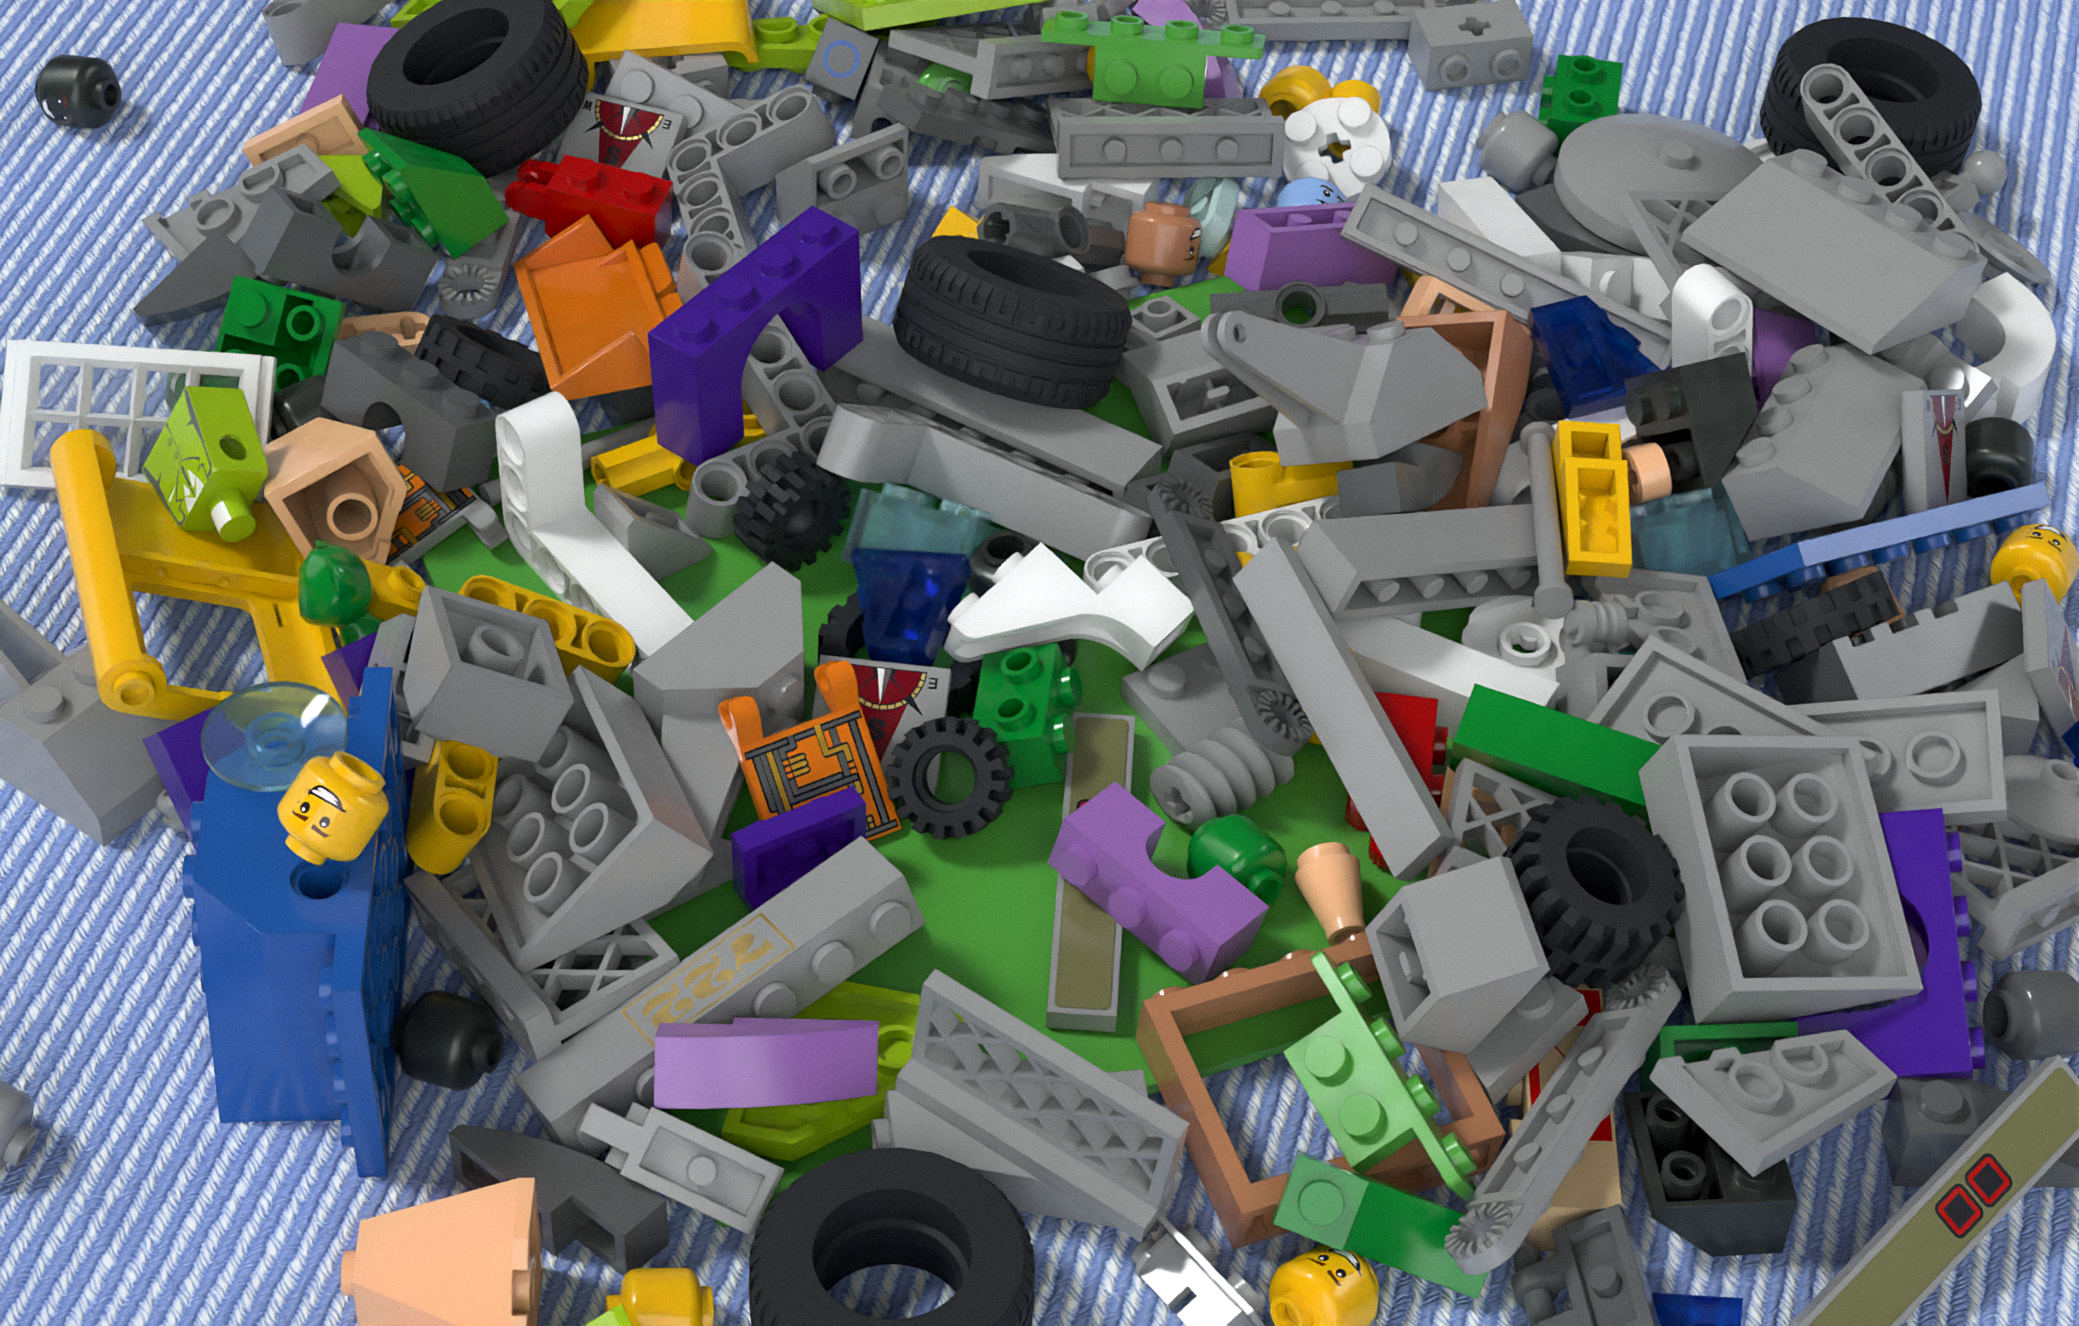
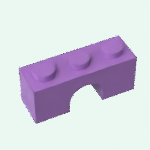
(1189, 923)

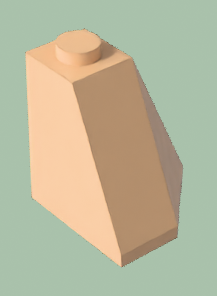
(335, 488)
(450, 1261)

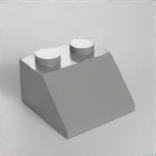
(484, 676)

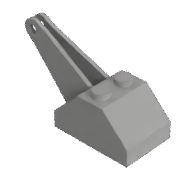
(1343, 390)
(735, 649)
(65, 741)

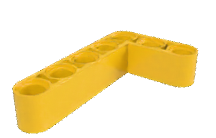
(457, 786)

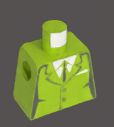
(209, 463)

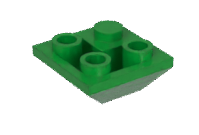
(433, 192)
(282, 325)

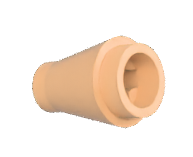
(1332, 887)

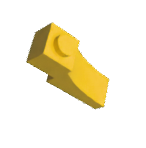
(1592, 499)

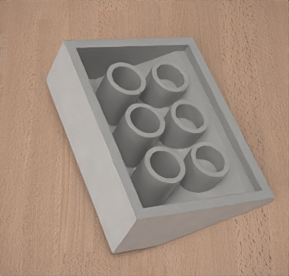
(1839, 252)
(586, 830)
(1779, 875)

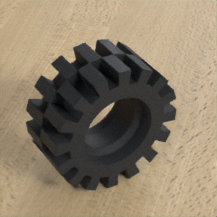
(792, 511)
(910, 777)

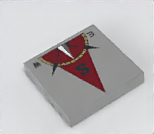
(623, 135)
(1933, 449)
(2050, 658)
(895, 701)

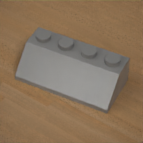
(1819, 442)

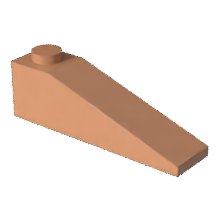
(1503, 356)

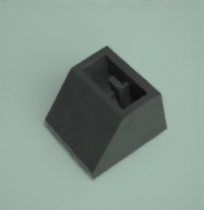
(1694, 416)
(1702, 1188)

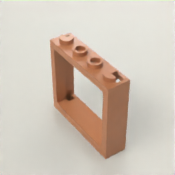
(1243, 993)

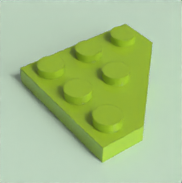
(799, 1129)

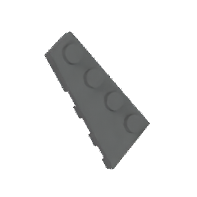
(966, 119)

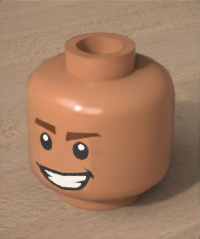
(1162, 242)

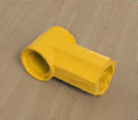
(642, 467)
(1264, 485)

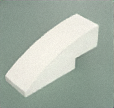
(1034, 183)

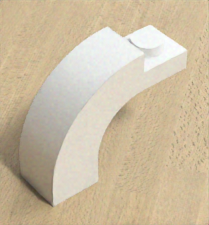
(2016, 342)

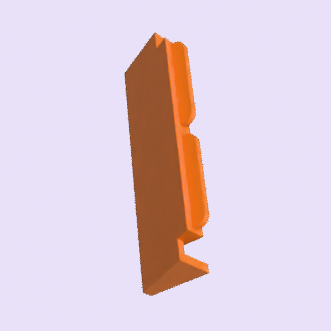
(595, 308)

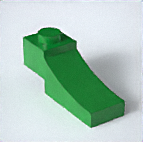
(1372, 1221)

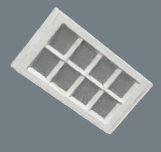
(115, 392)

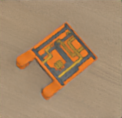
(814, 755)

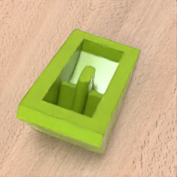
(357, 195)

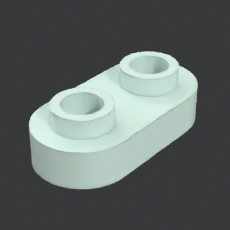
(1213, 204)

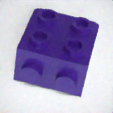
(790, 845)

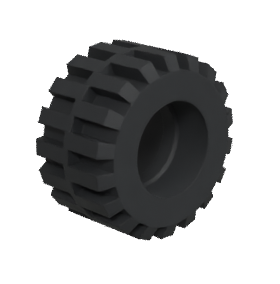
(1595, 889)

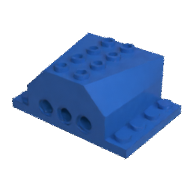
(306, 955)

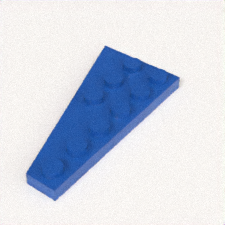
(1842, 552)

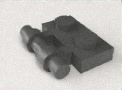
(1596, 1265)

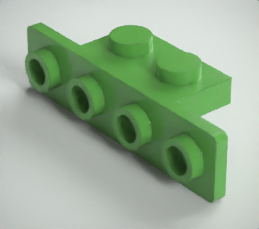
(1151, 61)
(1364, 1091)

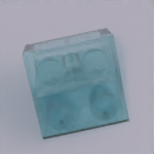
(908, 521)
(1688, 534)

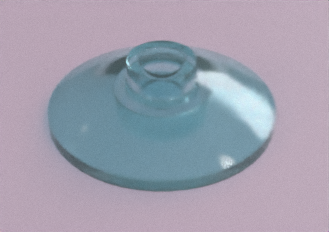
(270, 732)

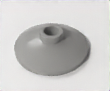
(2003, 251)
(2044, 796)

